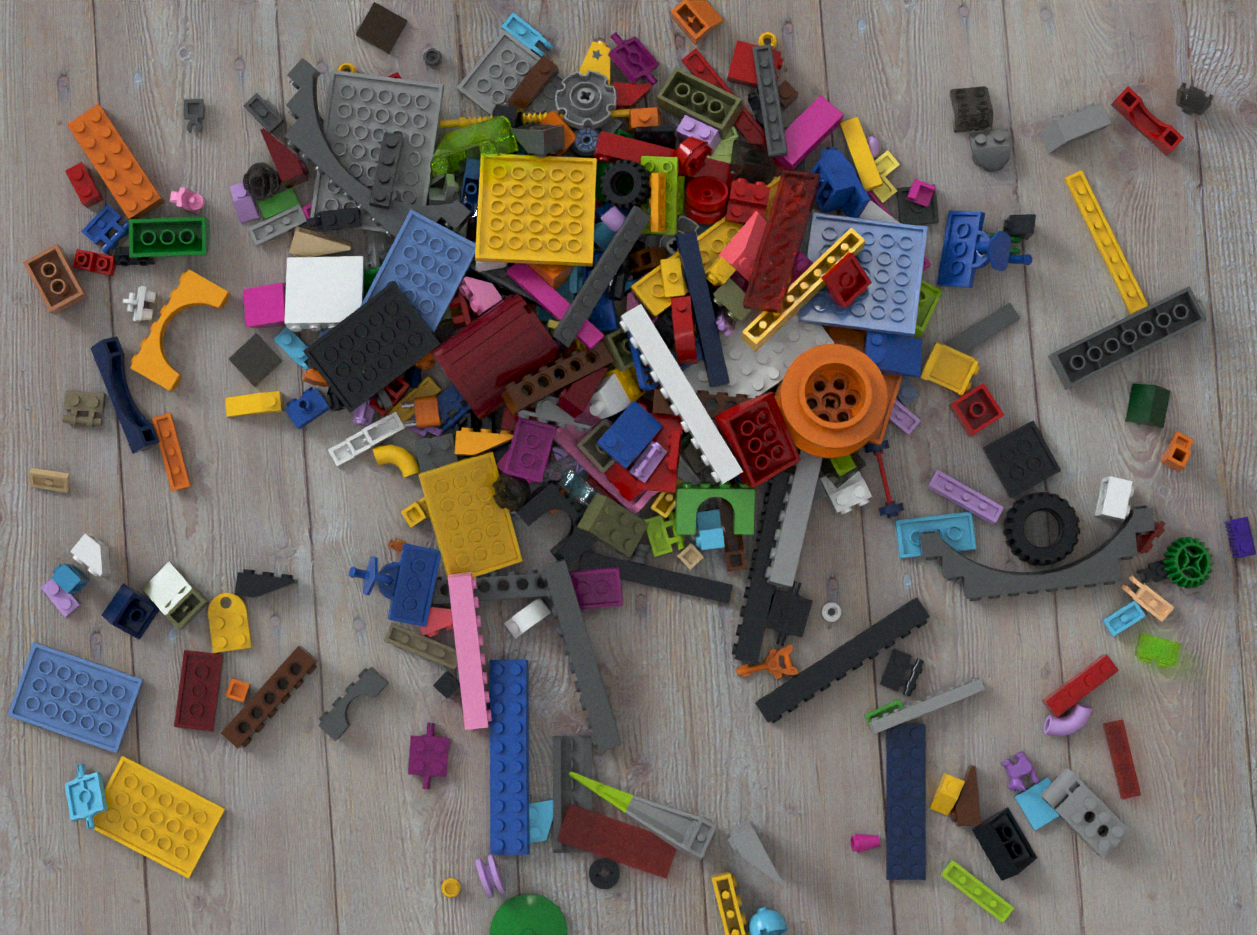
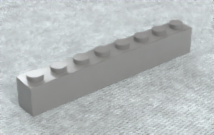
(793, 521)

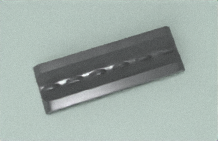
(575, 756)

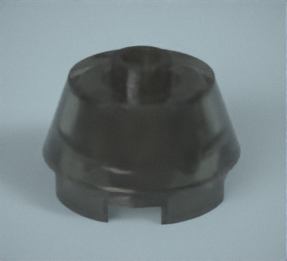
(1193, 100)
(262, 181)
(511, 492)

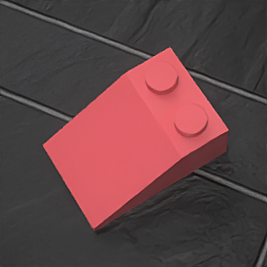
(744, 247)

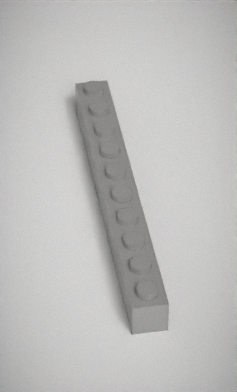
(930, 704)

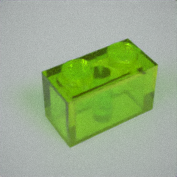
(1157, 649)

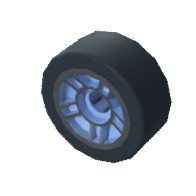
(582, 149)

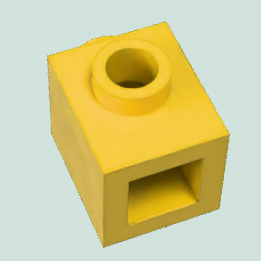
(719, 271)

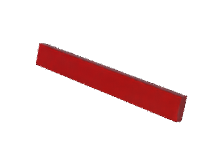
(745, 122)

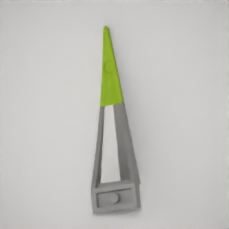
(679, 829)

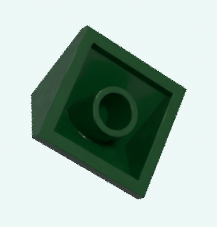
(1148, 405)

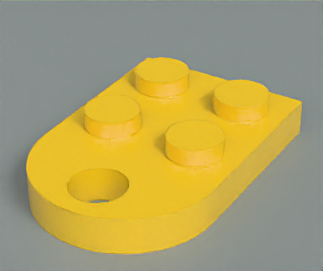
(229, 625)

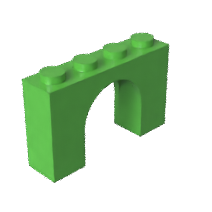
(691, 496)

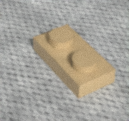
(49, 480)

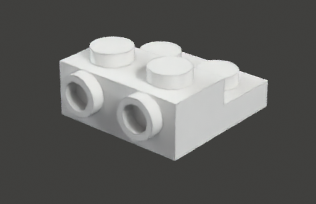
(850, 493)

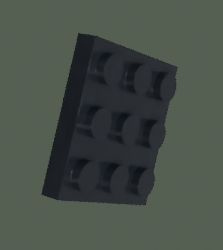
(1021, 459)

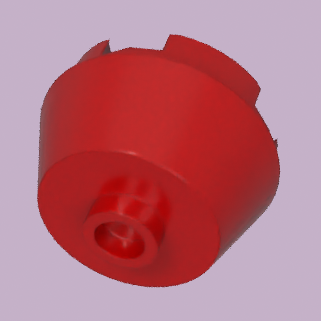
(692, 154)

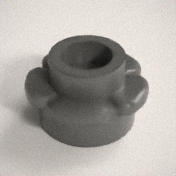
(427, 57)

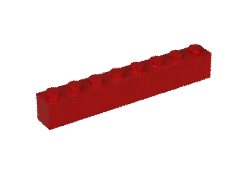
(616, 147)

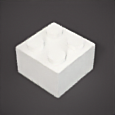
(1114, 498)

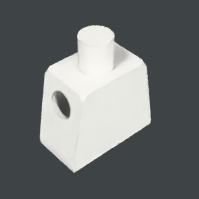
(608, 398)

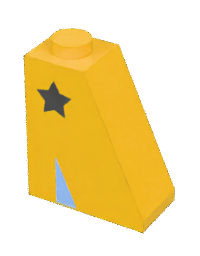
(597, 60)

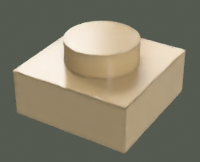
(690, 556)

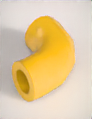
(398, 456)

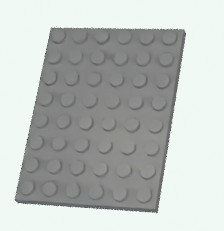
(355, 123)

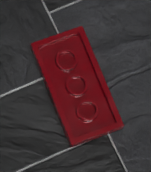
(198, 690)

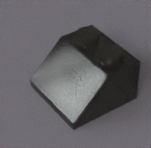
(751, 163)

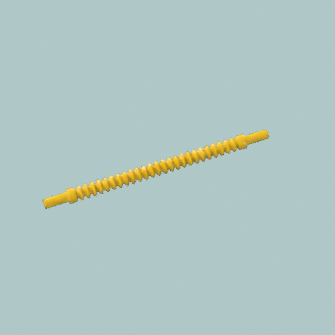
(463, 122)

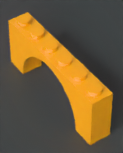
(151, 359)

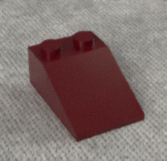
(290, 168)

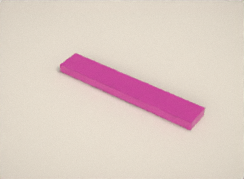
(551, 301)

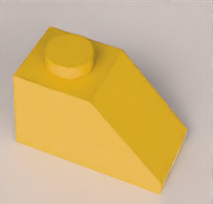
(665, 502)
(946, 794)

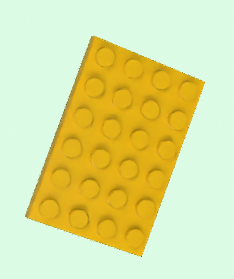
(466, 519)
(157, 817)

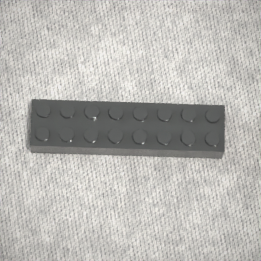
(1127, 338)

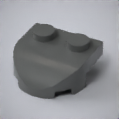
(990, 149)

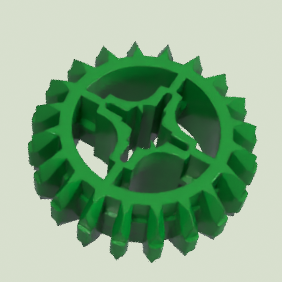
(1179, 557)

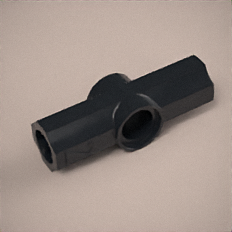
(617, 285)

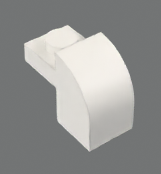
(527, 618)

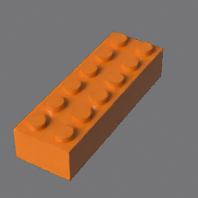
(115, 163)

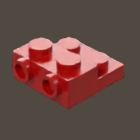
(745, 200)
(846, 280)

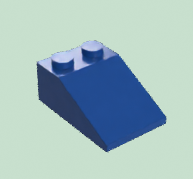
(894, 353)
(629, 435)

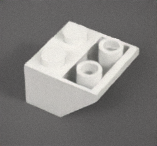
(94, 554)

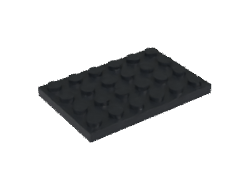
(372, 346)

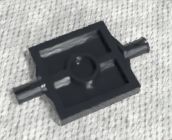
(788, 613)

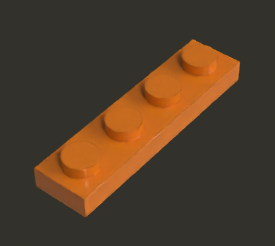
(171, 452)

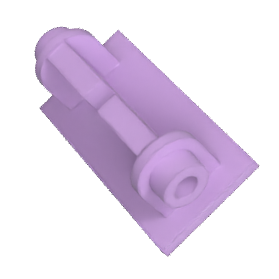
(364, 413)
(648, 461)

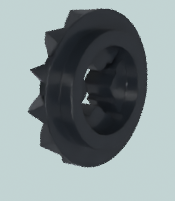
(611, 879)

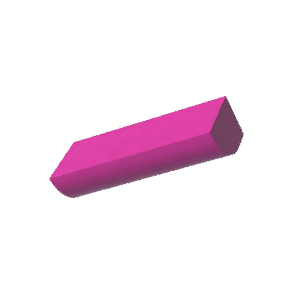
(809, 131)

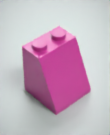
(265, 305)

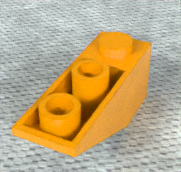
(475, 443)

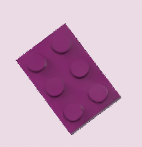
(529, 450)
(598, 587)

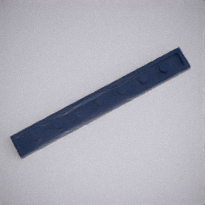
(702, 309)

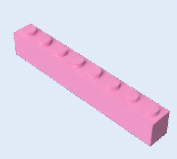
(468, 650)

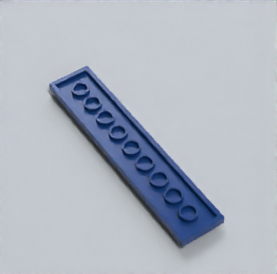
(509, 757)

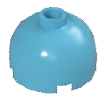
(767, 923)

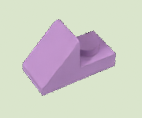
(243, 203)

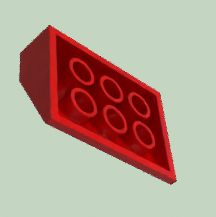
(758, 439)

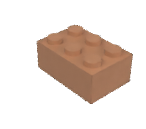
(55, 279)

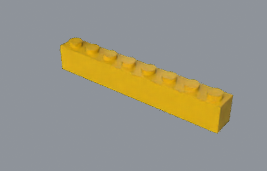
(801, 291)

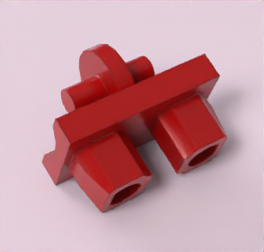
(464, 317)

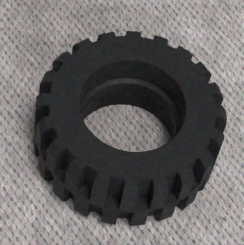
(1066, 521)

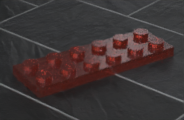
(616, 841)

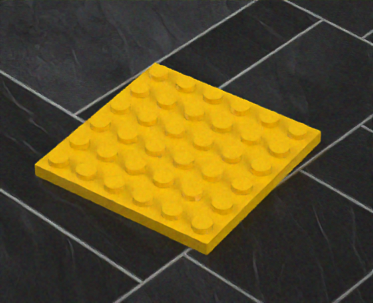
(536, 210)

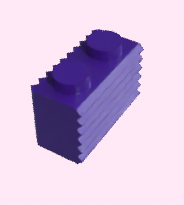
(1240, 537)

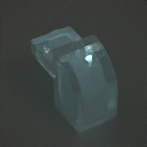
(578, 487)

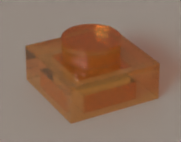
(397, 544)

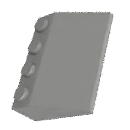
(746, 842)

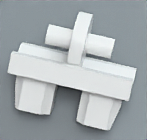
(142, 295)

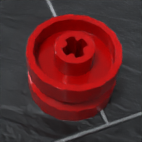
(706, 200)

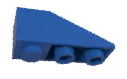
(470, 185)

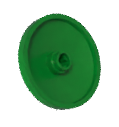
(528, 916)

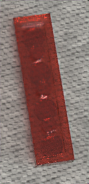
(1121, 759)

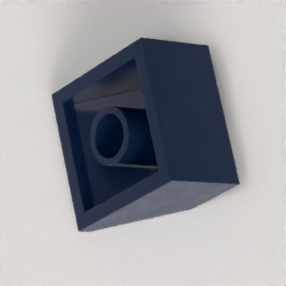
(130, 611)

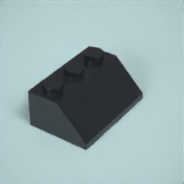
(1004, 844)

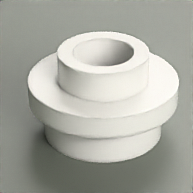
(826, 616)

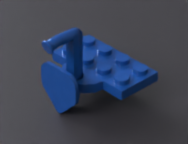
(964, 248)
(408, 586)

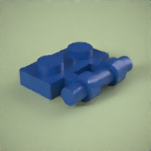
(102, 225)
(447, 402)

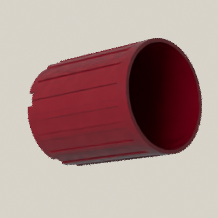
(496, 352)

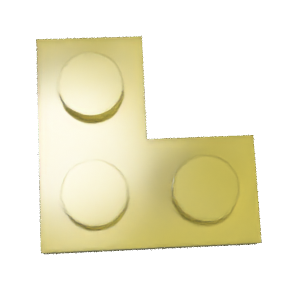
(885, 165)

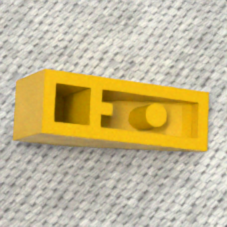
(255, 404)

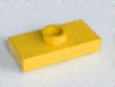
(672, 278)

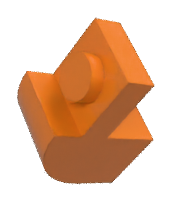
(1177, 451)

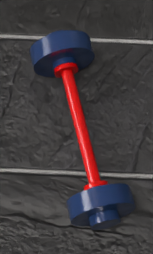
(891, 508)

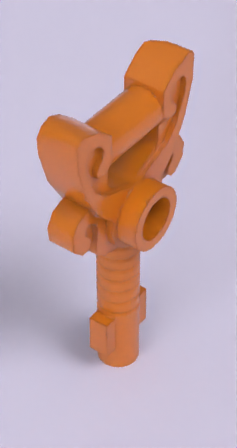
(772, 664)

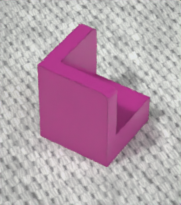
(920, 193)

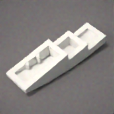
(366, 439)

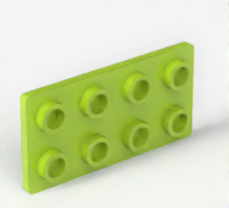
(674, 191)

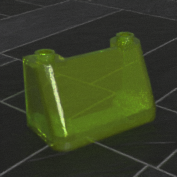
(491, 136)

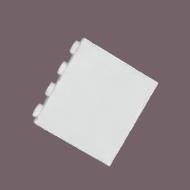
(322, 291)

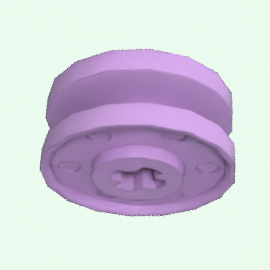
(490, 876)

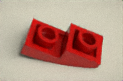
(94, 262)

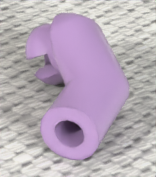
(873, 144)

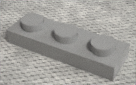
(277, 225)

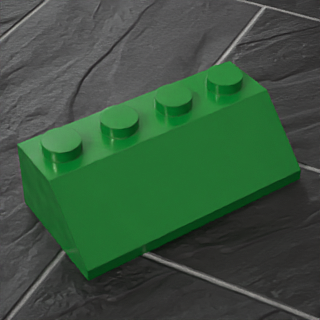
(168, 237)

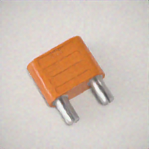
(426, 412)

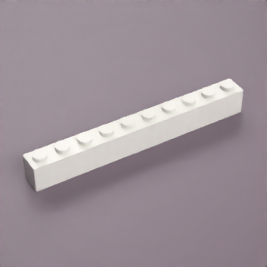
(681, 394)

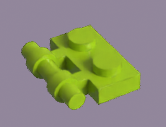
(659, 537)

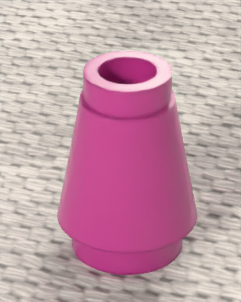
(864, 842)

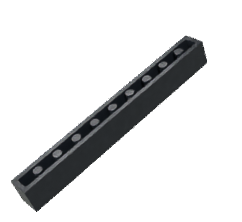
(759, 591)
(841, 660)

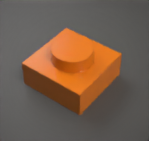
(238, 690)

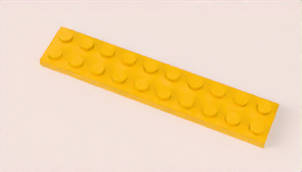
(711, 244)

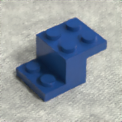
(840, 191)

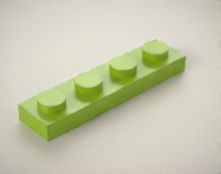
(977, 891)

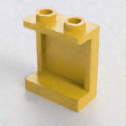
(950, 368)

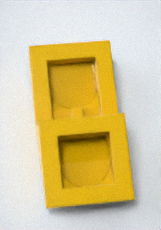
(416, 512)

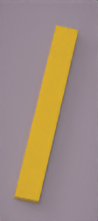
(1106, 242)

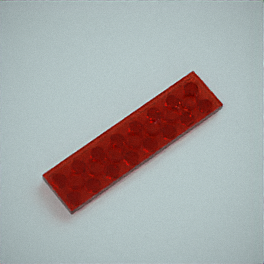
(781, 241)

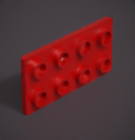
(670, 438)

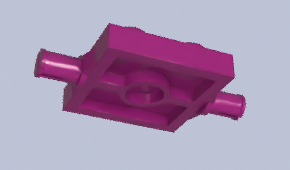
(633, 59)
(428, 756)

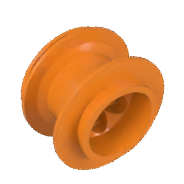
(860, 382)

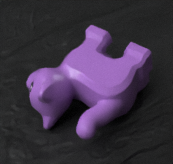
(1019, 769)

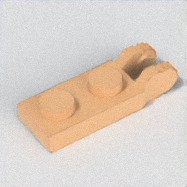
(1149, 599)

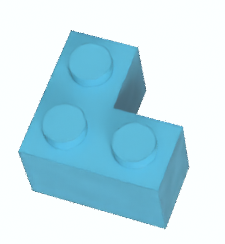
(709, 531)

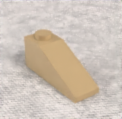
(311, 243)

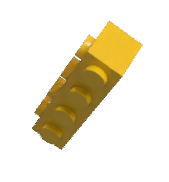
(729, 904)

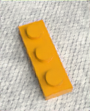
(657, 201)

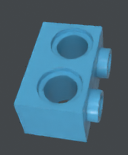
(69, 578)

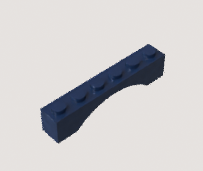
(110, 362)

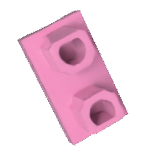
(187, 200)

